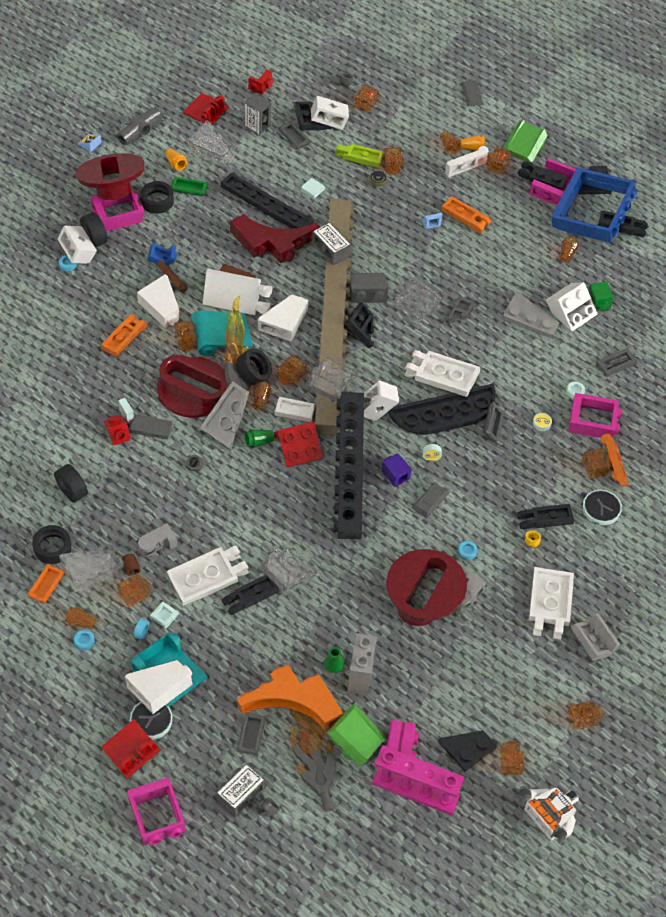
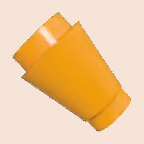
(473, 142)
(176, 159)

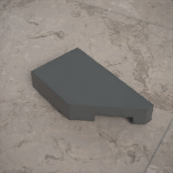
(461, 310)

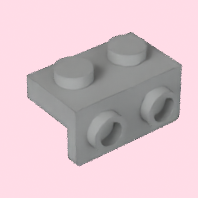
(596, 637)

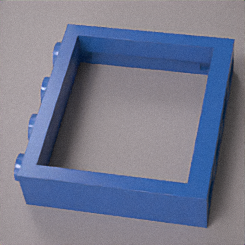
(598, 180)

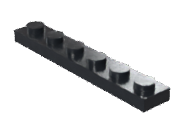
(265, 202)

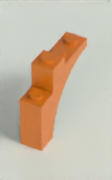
(287, 692)

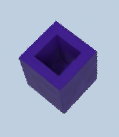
(396, 469)

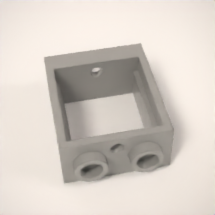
(362, 664)

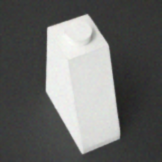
(160, 301)
(284, 318)
(159, 684)

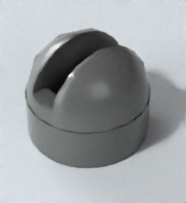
(346, 79)
(193, 460)
(270, 807)

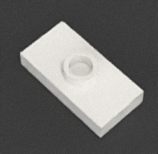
(295, 409)

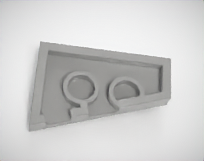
(528, 315)
(226, 415)

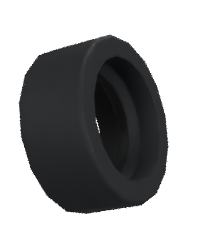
(157, 187)
(94, 229)
(246, 371)
(71, 483)
(51, 531)

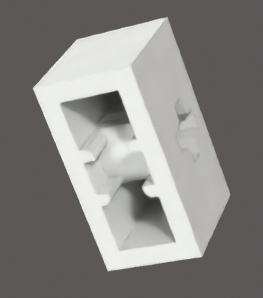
(329, 112)
(76, 244)
(379, 400)

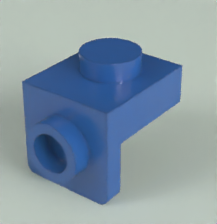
(159, 253)

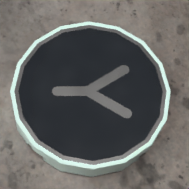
(602, 507)
(155, 724)

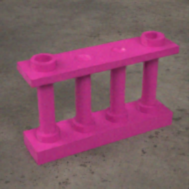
(417, 780)

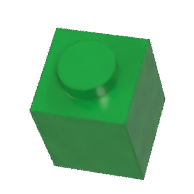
(601, 295)

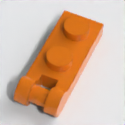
(466, 214)
(123, 335)
(615, 460)

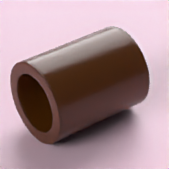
(130, 563)

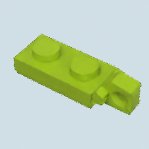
(360, 154)

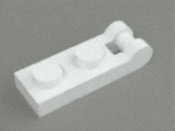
(467, 162)

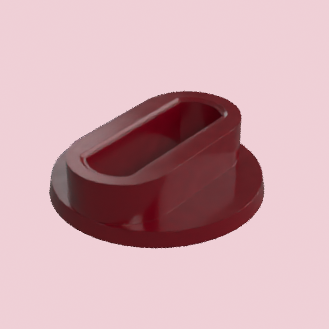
(93, 171)
(185, 398)
(407, 575)

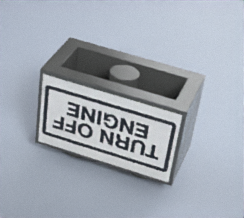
(257, 113)
(331, 243)
(240, 789)

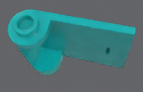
(211, 331)
(165, 651)

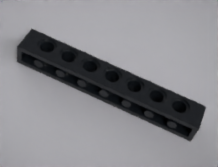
(353, 403)

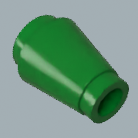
(258, 437)
(334, 660)

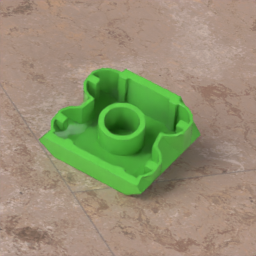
(525, 141)
(356, 735)

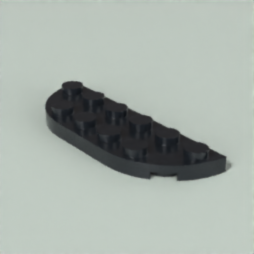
(444, 411)

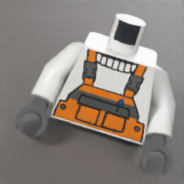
(550, 810)

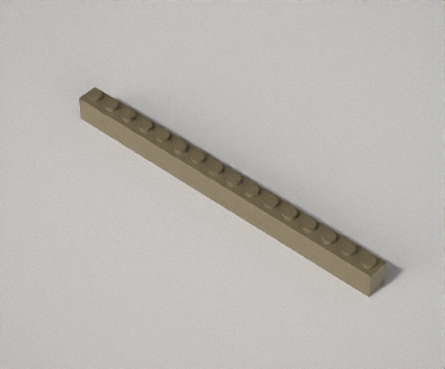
(333, 313)

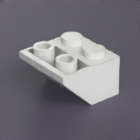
(572, 305)

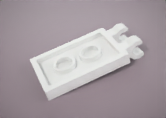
(224, 287)
(442, 372)
(206, 574)
(551, 600)

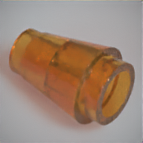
(450, 142)
(568, 249)
(261, 394)
(80, 618)

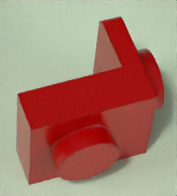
(260, 85)
(118, 429)

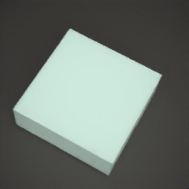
(312, 188)
(126, 410)
(164, 615)

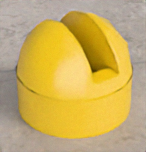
(532, 534)

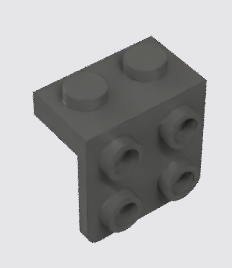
(368, 287)

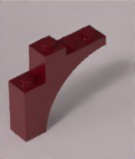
(261, 238)

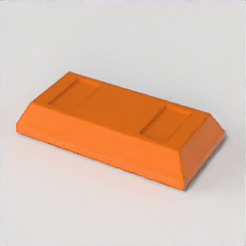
(45, 583)

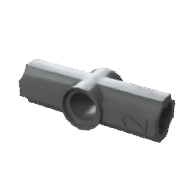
(139, 126)

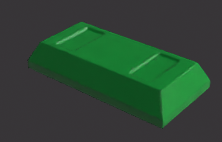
(189, 186)

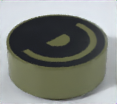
(378, 178)

